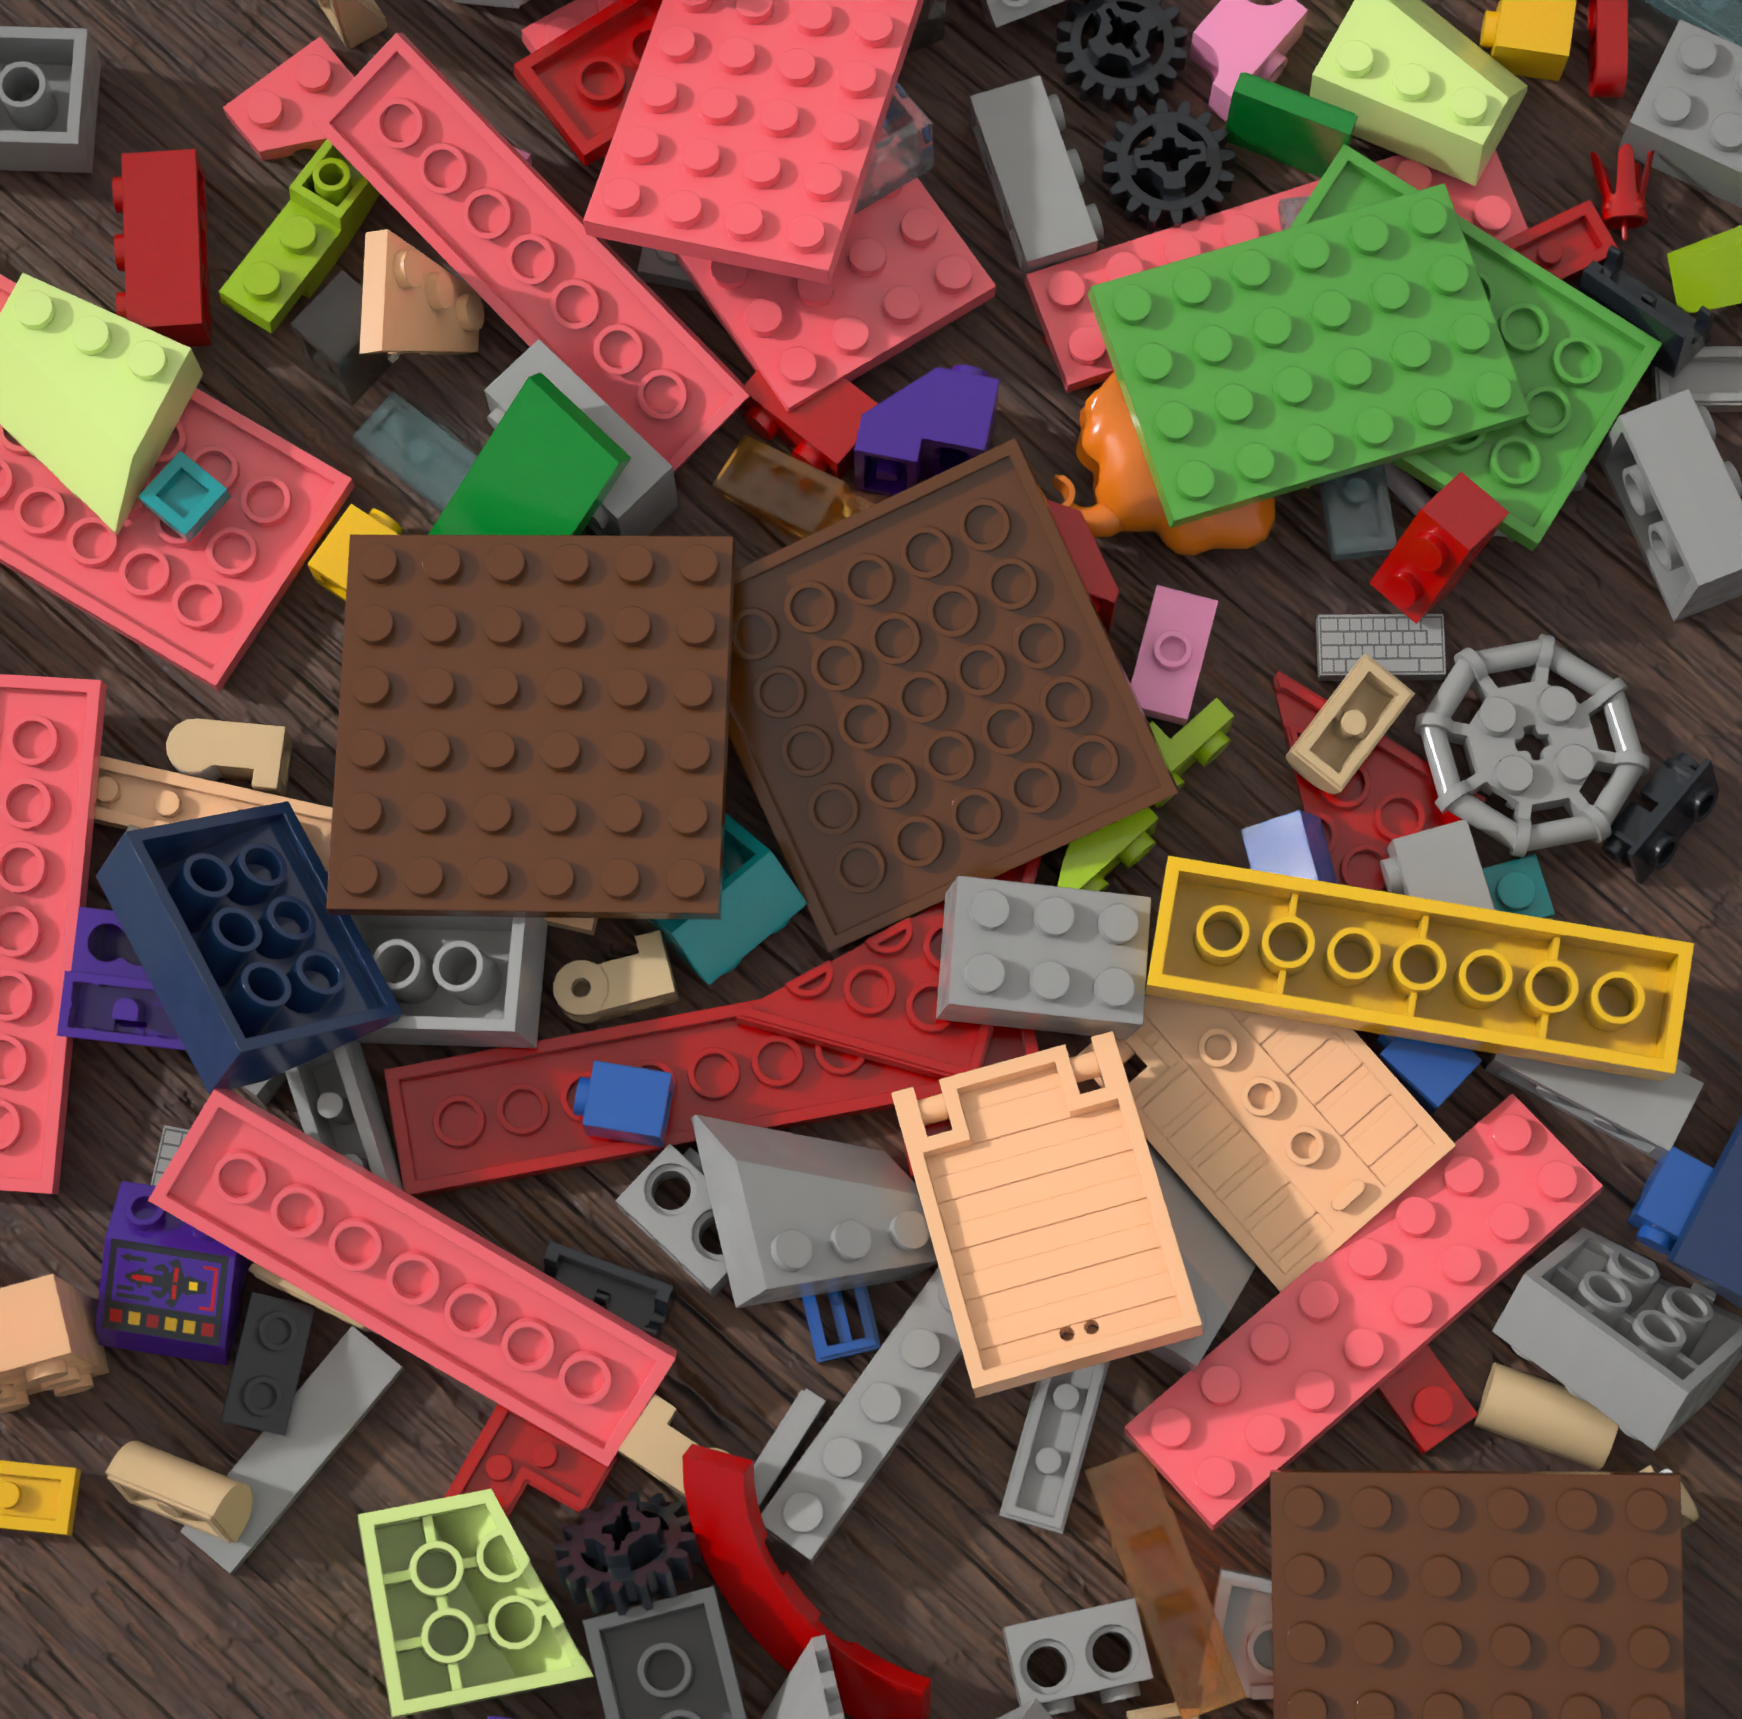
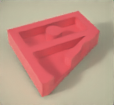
(280, 107)

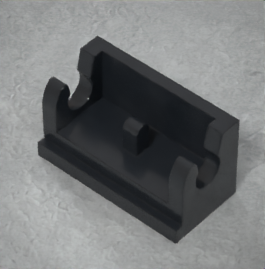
(1649, 311)
(619, 1290)

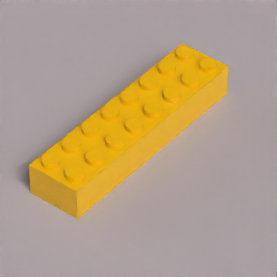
(1420, 969)

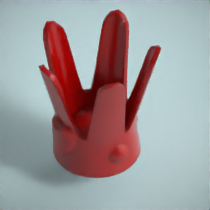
(1627, 206)

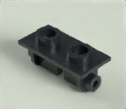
(1681, 796)
(267, 1364)

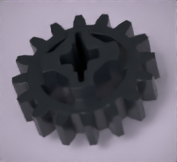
(1114, 70)
(1192, 153)
(627, 1553)

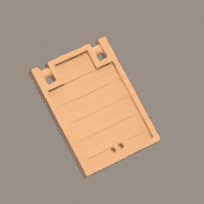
(1277, 1126)
(1047, 1217)

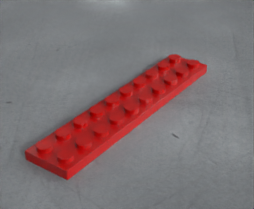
(513, 1108)

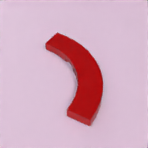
(769, 1602)

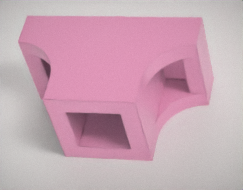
(1245, 39)
(1172, 653)

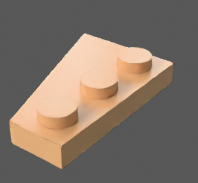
(414, 302)

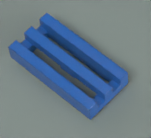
(846, 1346)

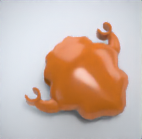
(1127, 494)

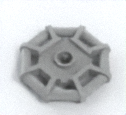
(1550, 716)

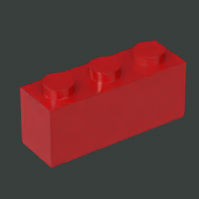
(164, 244)

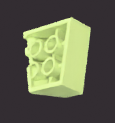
(1418, 86)
(90, 393)
(460, 1606)

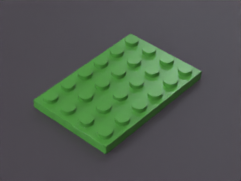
(1565, 348)
(1307, 354)

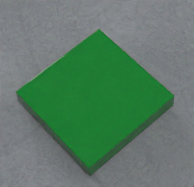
(1287, 125)

